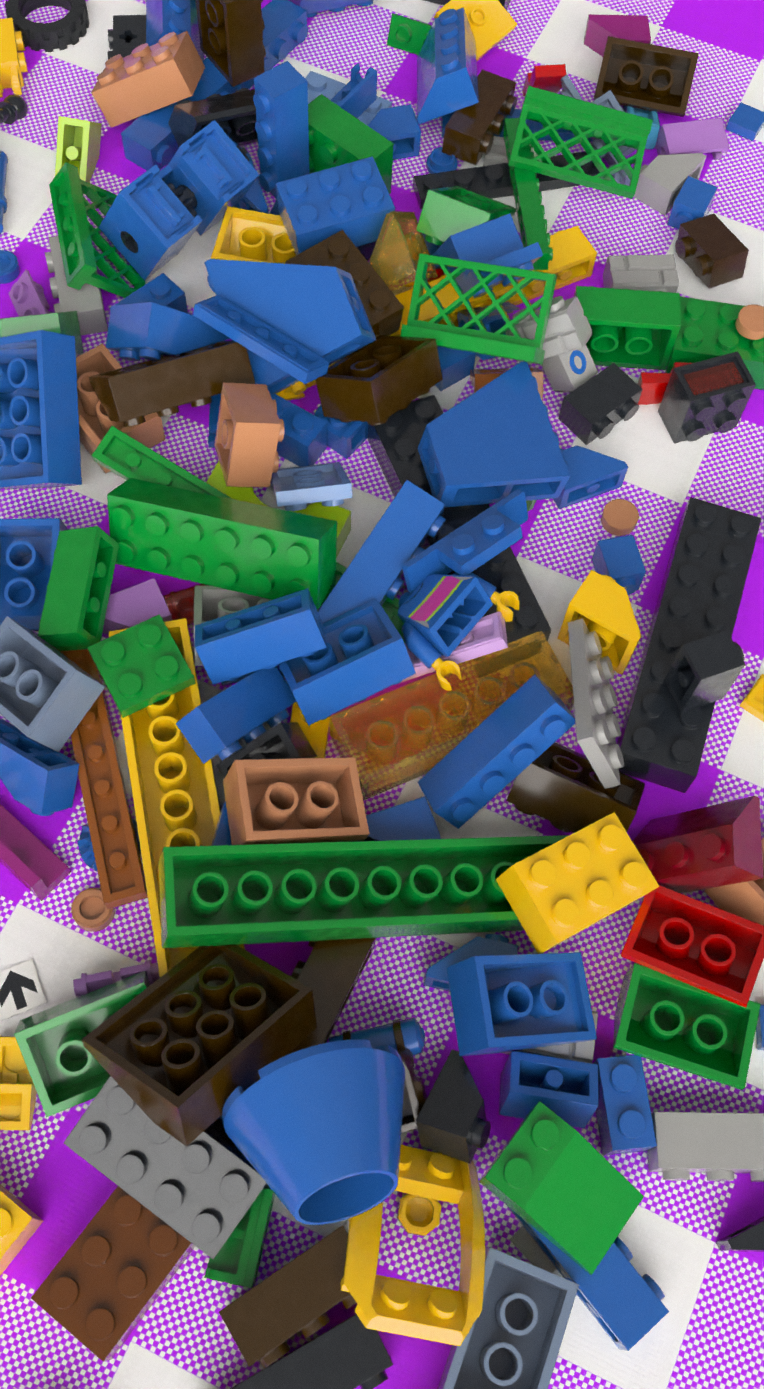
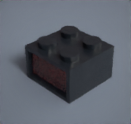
(706, 397)

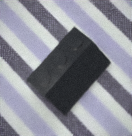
(232, 112)

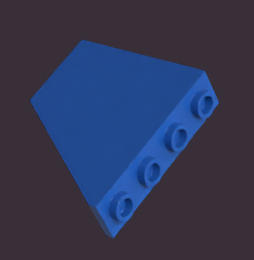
(301, 301)
(494, 445)

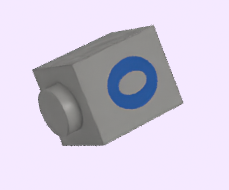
(570, 369)

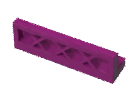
(28, 857)

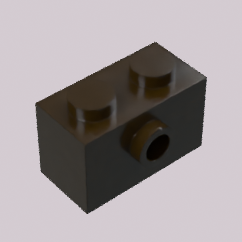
(711, 250)

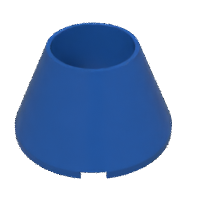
(324, 1128)

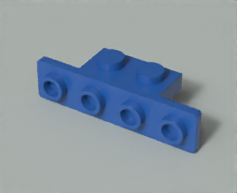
(472, 542)

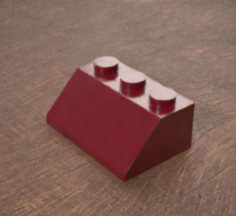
(704, 846)

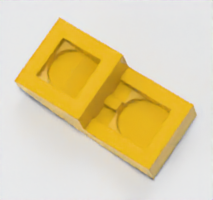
(16, 1088)

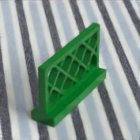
(585, 121)
(77, 234)
(474, 340)

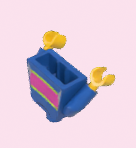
(444, 613)

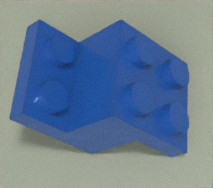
(489, 243)

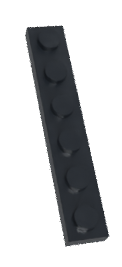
(492, 180)

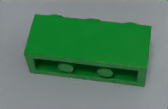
(78, 589)

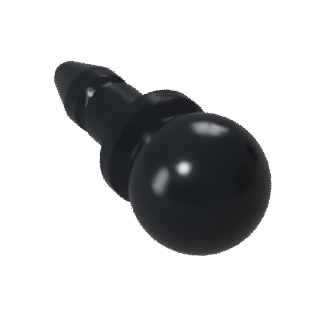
(12, 109)

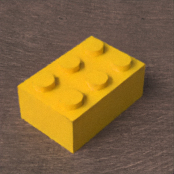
(576, 882)

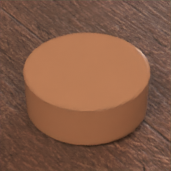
(751, 322)
(619, 517)
(90, 912)

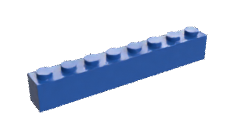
(150, 137)

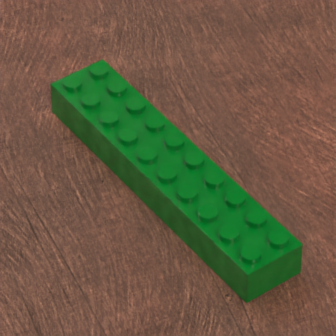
(337, 890)

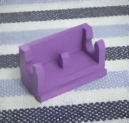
(693, 137)

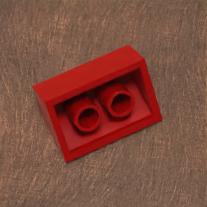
(697, 944)

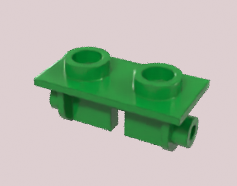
(407, 33)

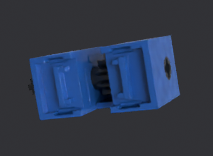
(166, 206)

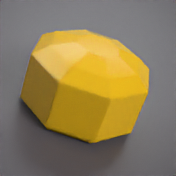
(418, 1214)

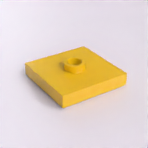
(487, 21)

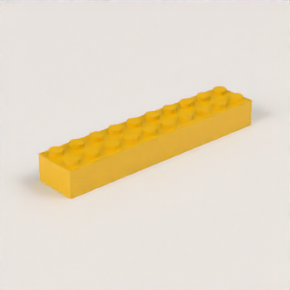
(170, 786)

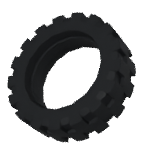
(53, 34)

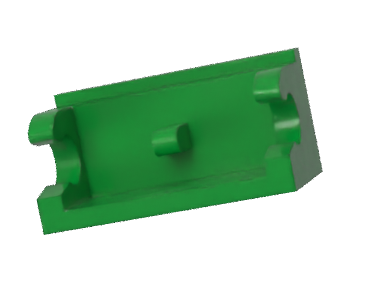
(242, 1252)

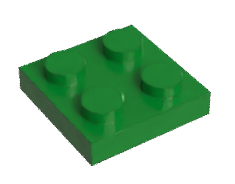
(141, 665)

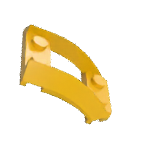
(410, 1306)

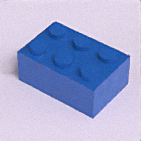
(334, 200)

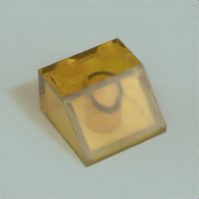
(398, 252)

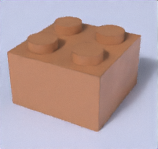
(248, 435)

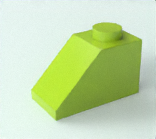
(78, 145)

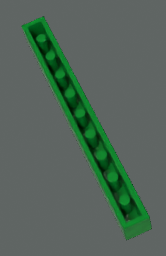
(527, 199)

